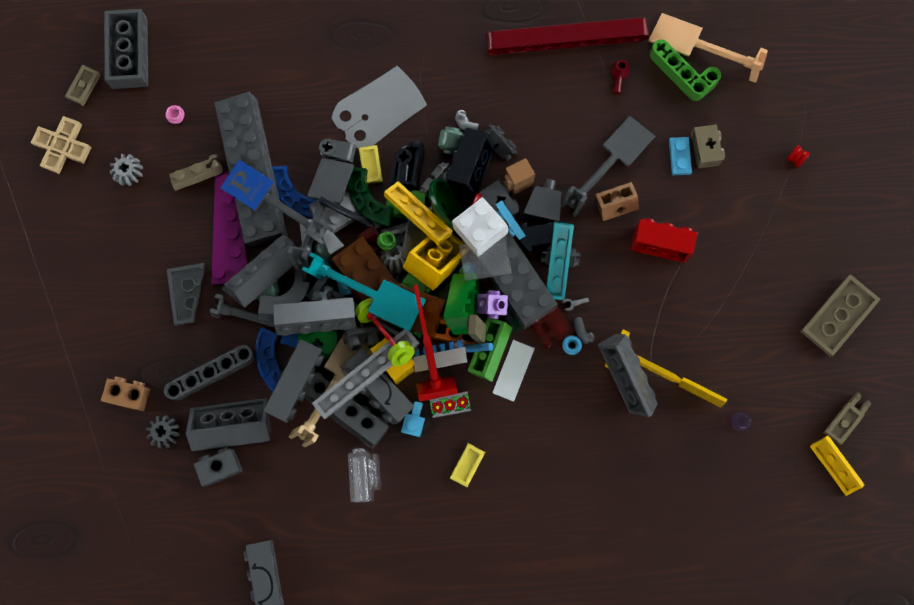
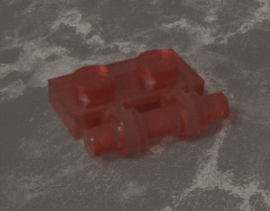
(558, 327)

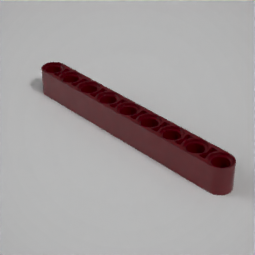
(567, 36)

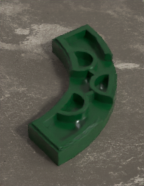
(365, 202)

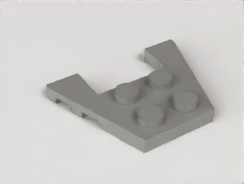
(337, 222)

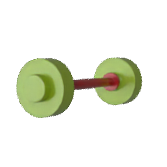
(400, 352)

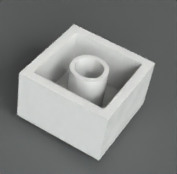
(480, 226)

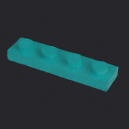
(559, 259)

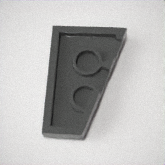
(185, 292)

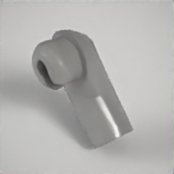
(463, 121)

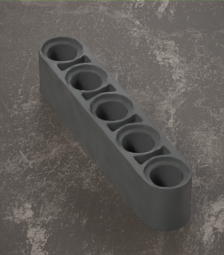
(200, 373)

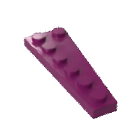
(229, 249)

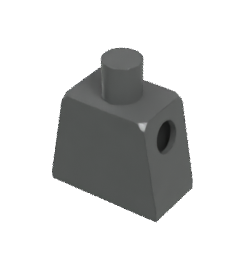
(544, 203)

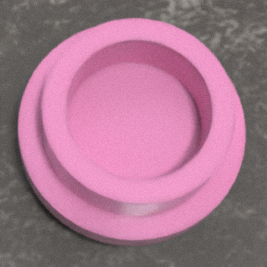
(175, 114)

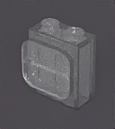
(363, 475)

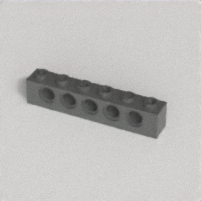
(352, 424)

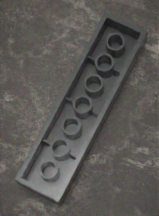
(246, 141)

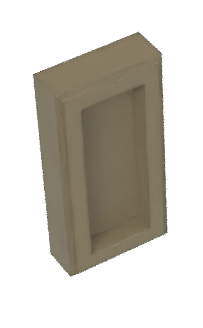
(476, 329)

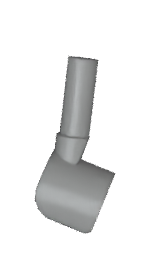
(575, 303)

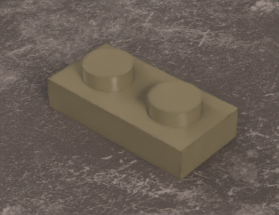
(82, 85)

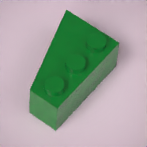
(461, 303)

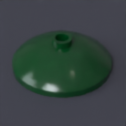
(444, 202)

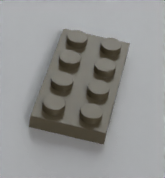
(840, 315)

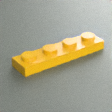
(418, 213)

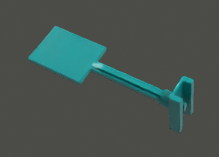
(388, 303)

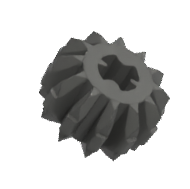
(162, 439)

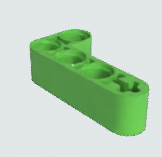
(663, 53)

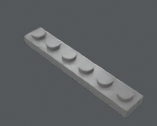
(359, 377)

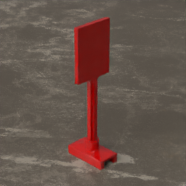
(436, 386)

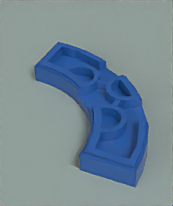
(289, 195)
(266, 357)

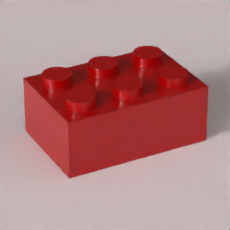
(663, 240)

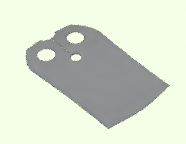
(385, 101)

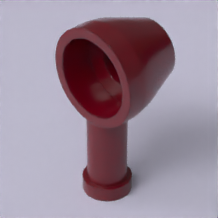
(619, 74)

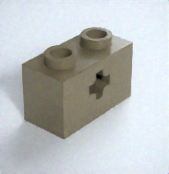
(703, 154)

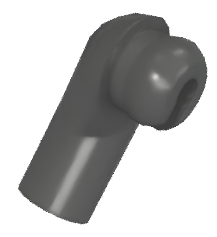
(580, 331)

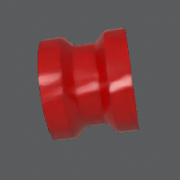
(798, 156)

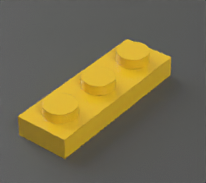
(837, 465)

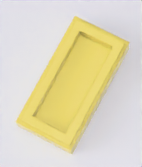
(370, 160)
(467, 465)

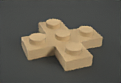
(61, 145)

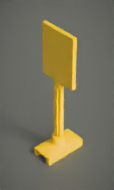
(684, 383)

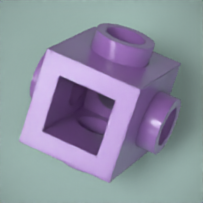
(492, 304)

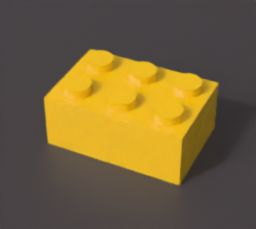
(432, 262)

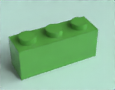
(485, 363)

